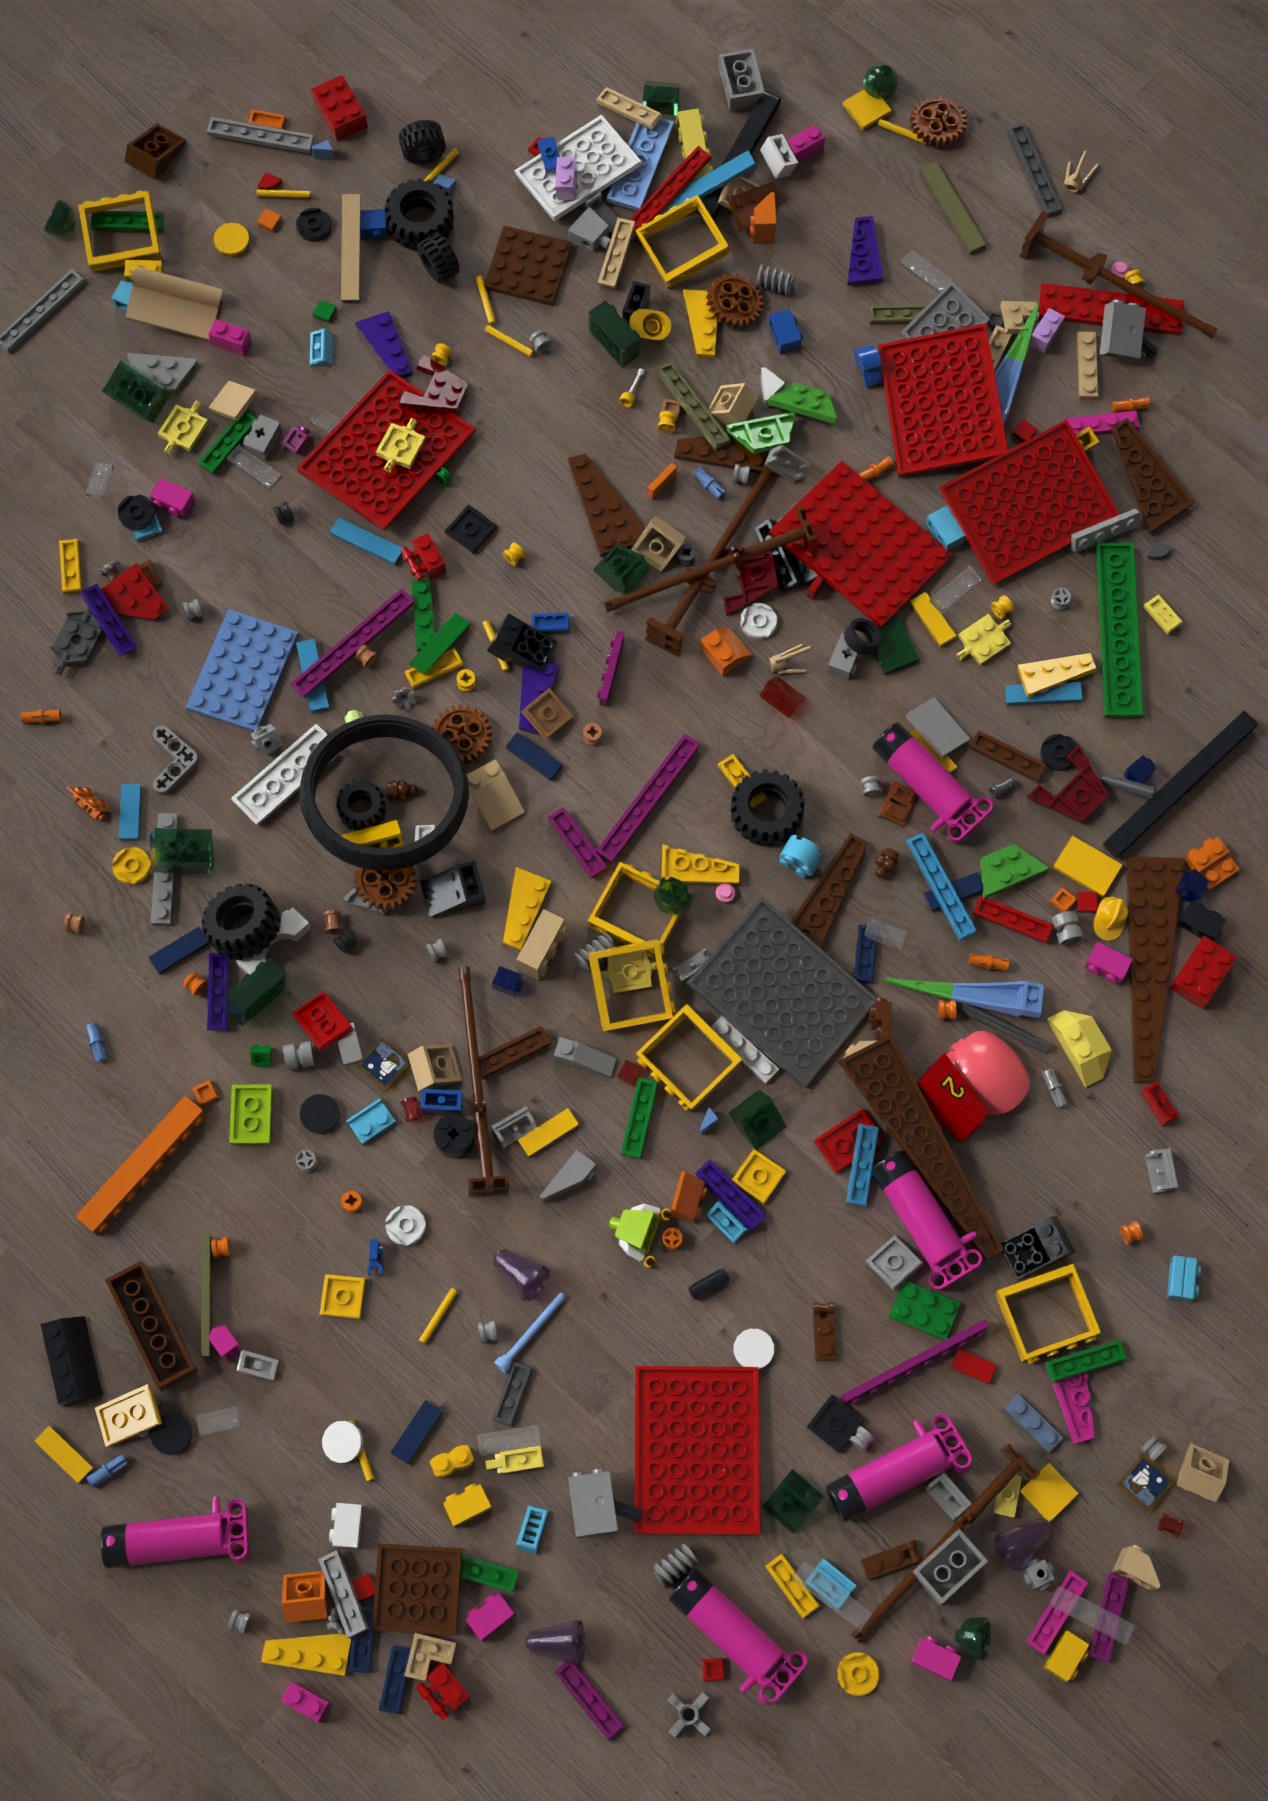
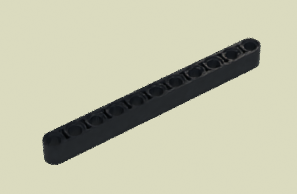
(1180, 784)

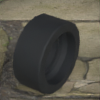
(869, 629)

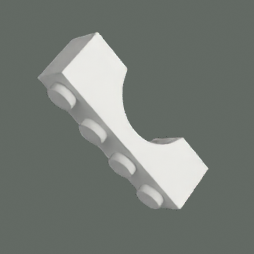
(292, 927)

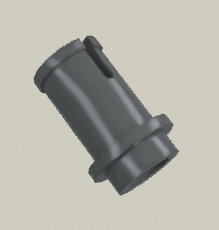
(1002, 787)

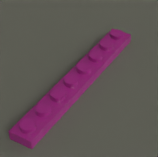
(348, 646)
(648, 798)
(923, 1358)

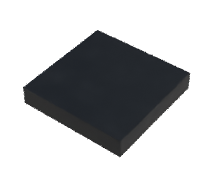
(470, 529)
(835, 1423)

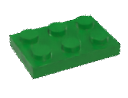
(924, 1310)

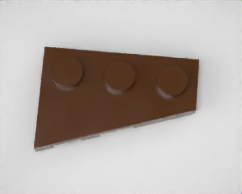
(745, 202)

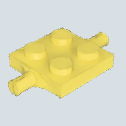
(183, 428)
(400, 445)
(984, 639)
(629, 971)

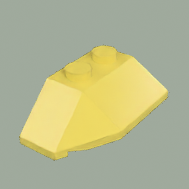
(1082, 1044)

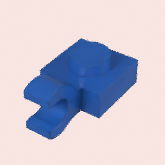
(375, 1252)

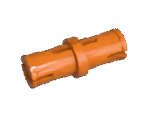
(1130, 405)
(877, 469)
(54, 715)
(988, 962)

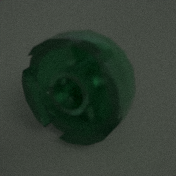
(880, 81)
(61, 219)
(672, 896)
(974, 1637)

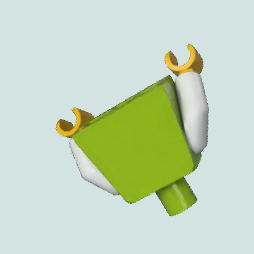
(637, 1230)

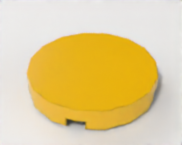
(231, 239)
(131, 866)
(857, 1674)

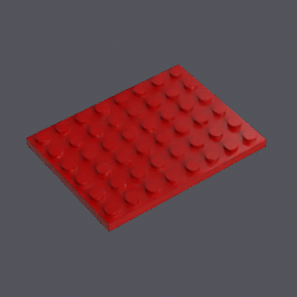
(942, 400)
(347, 458)
(1028, 501)
(864, 544)
(697, 1450)

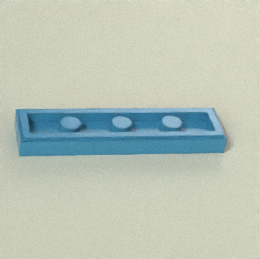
(366, 541)
(308, 656)
(1065, 693)
(862, 1165)

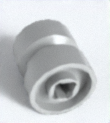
(1067, 928)
(298, 1055)

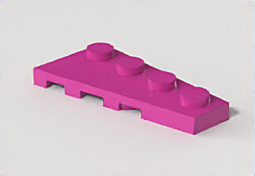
(1075, 1406)

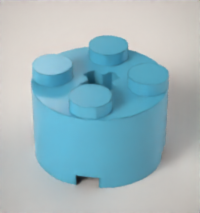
(801, 856)

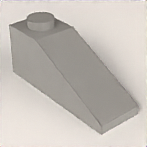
(584, 1057)
(572, 1175)

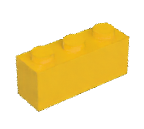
(379, 836)

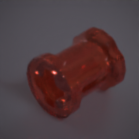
(411, 1109)
(1170, 1525)

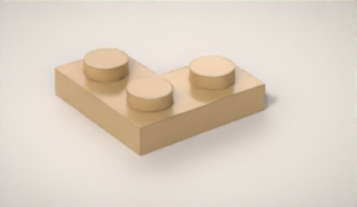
(1014, 313)
(425, 1649)

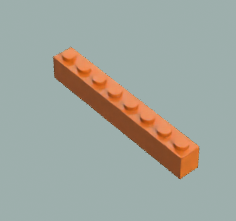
(141, 1165)

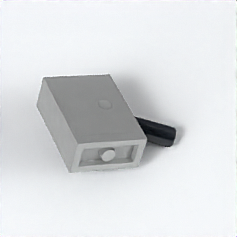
(1123, 332)
(594, 1504)

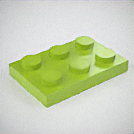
(251, 1114)

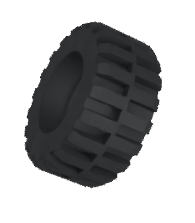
(413, 195)
(774, 785)
(251, 937)

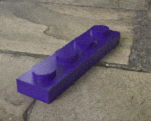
(108, 620)
(216, 992)
(730, 1194)

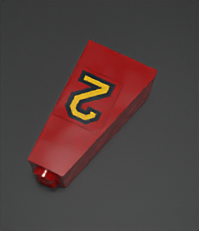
(951, 1099)

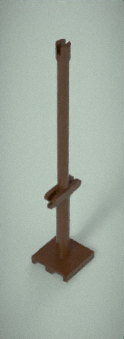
(1094, 267)
(739, 557)
(665, 634)
(487, 1181)
(963, 1522)

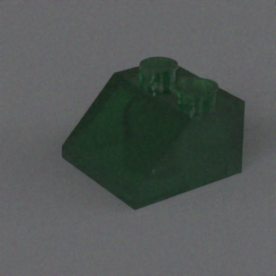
(662, 96)
(622, 569)
(757, 1119)
(792, 1501)

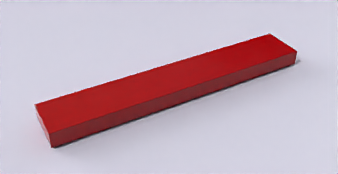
(671, 187)

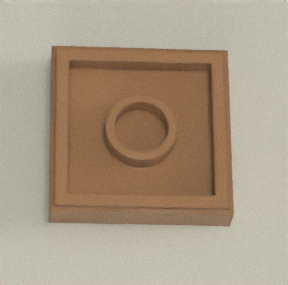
(547, 714)

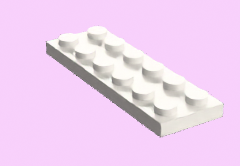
(279, 779)

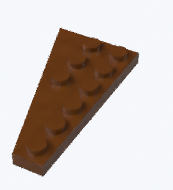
(700, 451)
(1153, 484)
(605, 510)

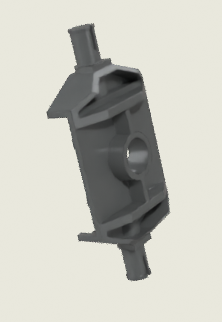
(81, 625)

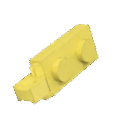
(516, 1460)

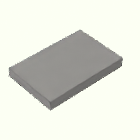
(937, 727)

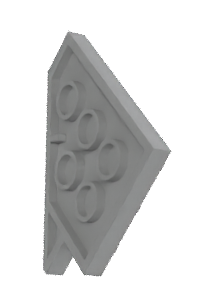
(946, 312)

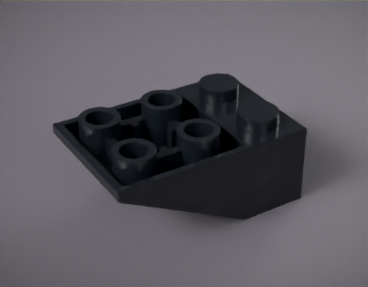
(521, 644)
(453, 890)
(1037, 1247)

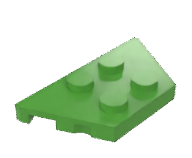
(805, 401)
(763, 433)
(1007, 869)

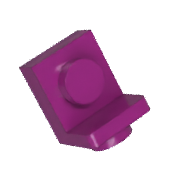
(297, 438)

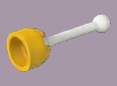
(627, 398)

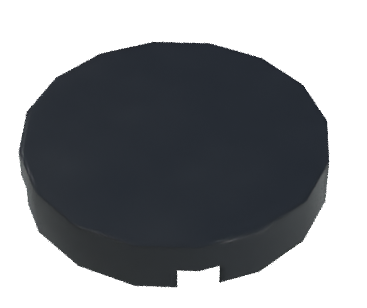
(313, 224)
(136, 512)
(1055, 750)
(319, 1113)
(172, 1434)

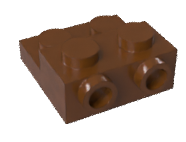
(880, 1018)

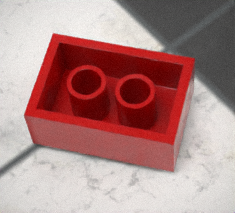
(339, 107)
(1203, 972)

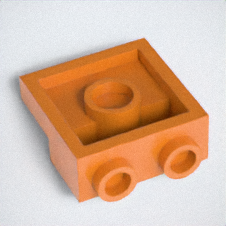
(1212, 862)

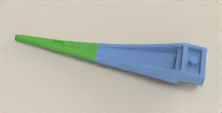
(1009, 370)
(1004, 997)

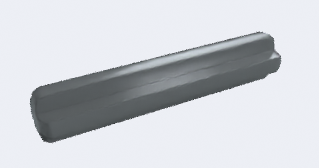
(1128, 785)

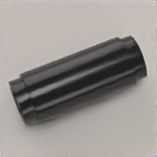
(708, 1284)

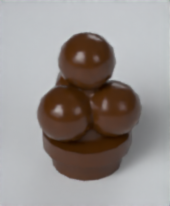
(400, 789)
(886, 862)

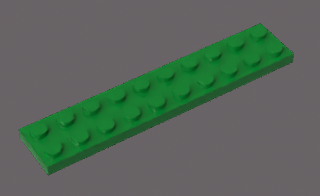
(1119, 630)

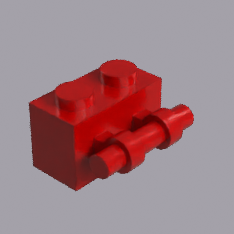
(428, 556)
(449, 1688)

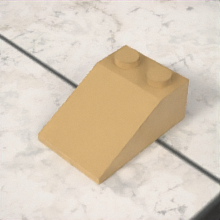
(494, 795)

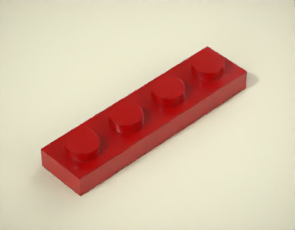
(1012, 919)

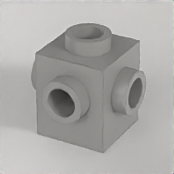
(266, 740)
(1031, 1578)

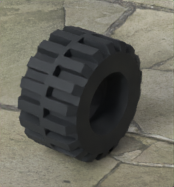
(422, 142)
(438, 257)
(356, 792)

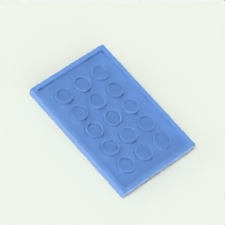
(242, 671)

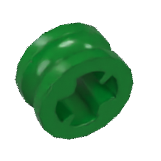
(443, 476)

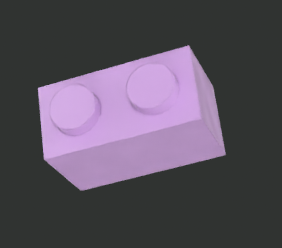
(566, 178)
(1046, 331)

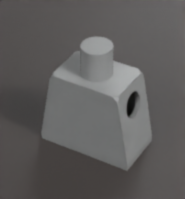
(589, 231)

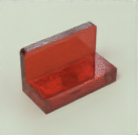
(781, 696)

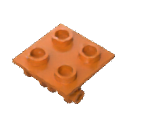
(85, 798)

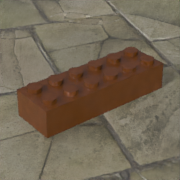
(151, 1326)

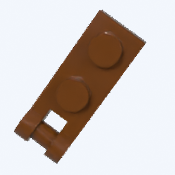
(824, 1332)
(890, 1560)

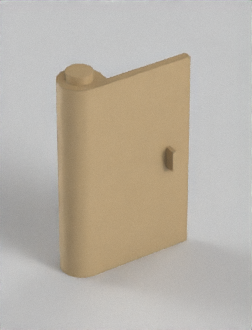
(172, 303)

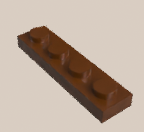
(1007, 756)
(513, 1051)

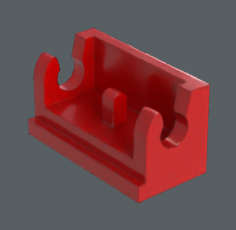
(1159, 1104)

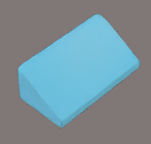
(321, 348)
(727, 1221)

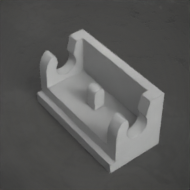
(786, 463)
(686, 970)
(514, 1127)
(1161, 1171)
(948, 1496)

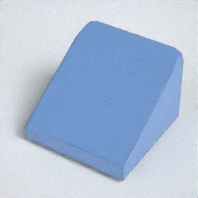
(323, 151)
(446, 182)
(709, 1121)

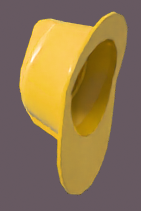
(650, 324)
(1110, 918)

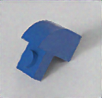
(869, 362)

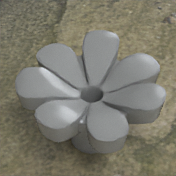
(109, 569)
(404, 697)
(335, 1622)

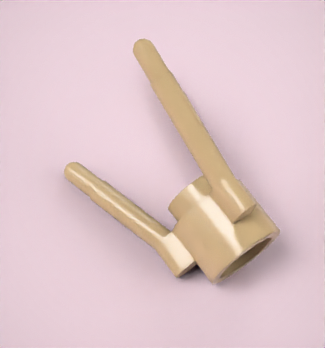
(1074, 183)
(778, 662)

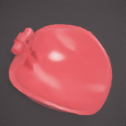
(991, 1071)

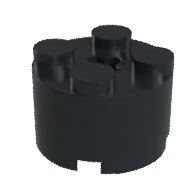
(446, 1128)

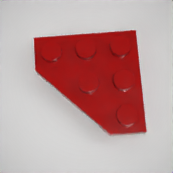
(135, 595)

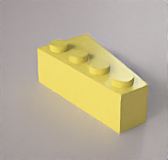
(690, 133)

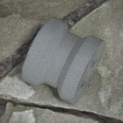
(540, 341)
(741, 474)
(1064, 596)
(192, 609)
(871, 786)
(437, 950)
(305, 1157)
(487, 1331)
(862, 1439)
(1153, 1447)
(239, 1621)

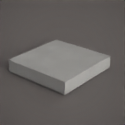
(894, 1262)

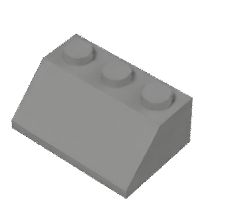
(740, 78)
(949, 1567)

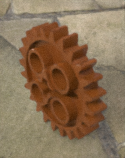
(938, 121)
(734, 300)
(470, 720)
(373, 891)

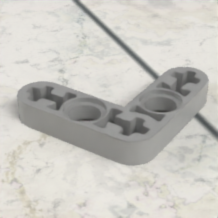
(179, 762)

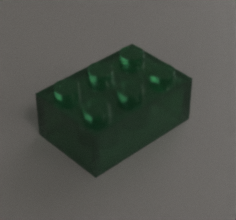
(614, 333)
(136, 391)
(181, 850)
(255, 991)

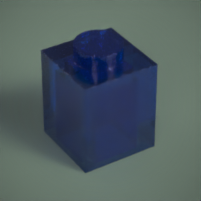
(1140, 770)
(1191, 885)
(507, 981)

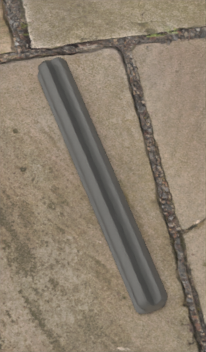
(1005, 1027)

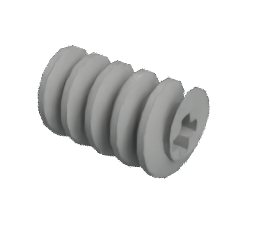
(775, 280)
(604, 943)
(675, 1565)

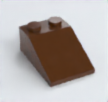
(153, 150)

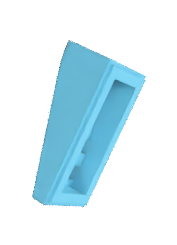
(528, 1547)

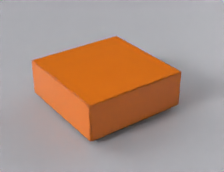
(269, 220)
(1063, 900)
(205, 1093)

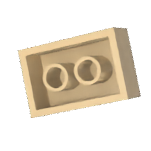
(541, 945)

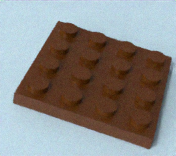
(528, 265)
(417, 1589)

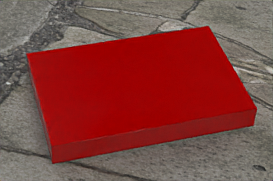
(322, 1021)
(839, 1142)

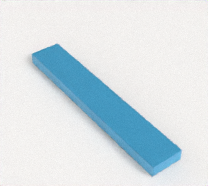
(715, 179)
(941, 887)

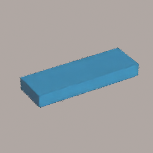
(130, 812)

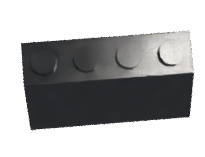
(71, 1360)

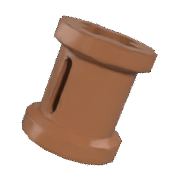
(332, 922)

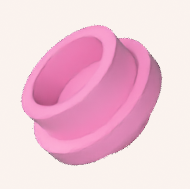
(1120, 269)
(725, 893)

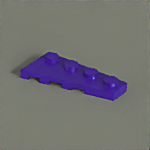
(865, 258)
(384, 338)
(533, 685)

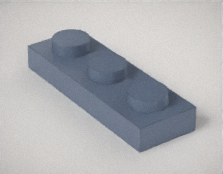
(1033, 1423)

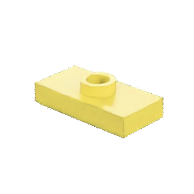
(1163, 614)
(1007, 1499)

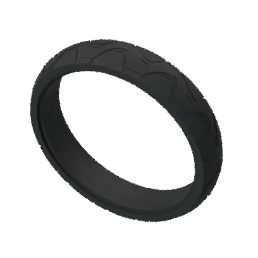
(376, 727)

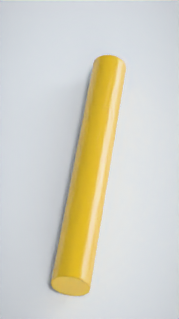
(899, 130)
(443, 164)
(283, 193)
(485, 299)
(508, 340)
(490, 633)
(438, 1316)
(364, 1462)

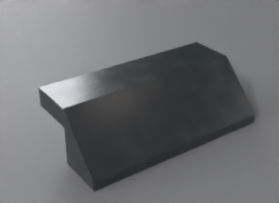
(789, 569)

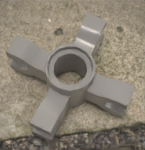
(696, 1722)

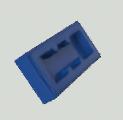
(549, 153)
(551, 622)

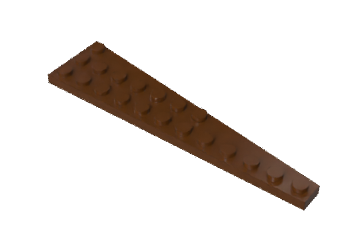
(825, 898)
(1151, 939)
(898, 1102)

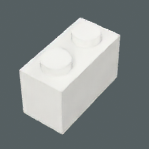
(779, 156)
(346, 1525)

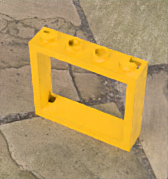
(118, 259)
(697, 263)
(614, 932)
(599, 991)
(672, 1090)
(1051, 1350)

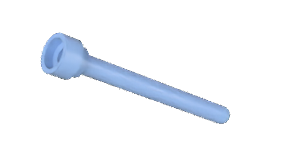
(504, 1362)

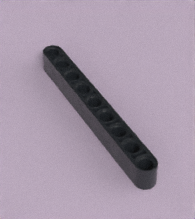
(746, 141)

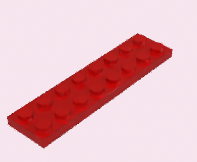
(1088, 307)

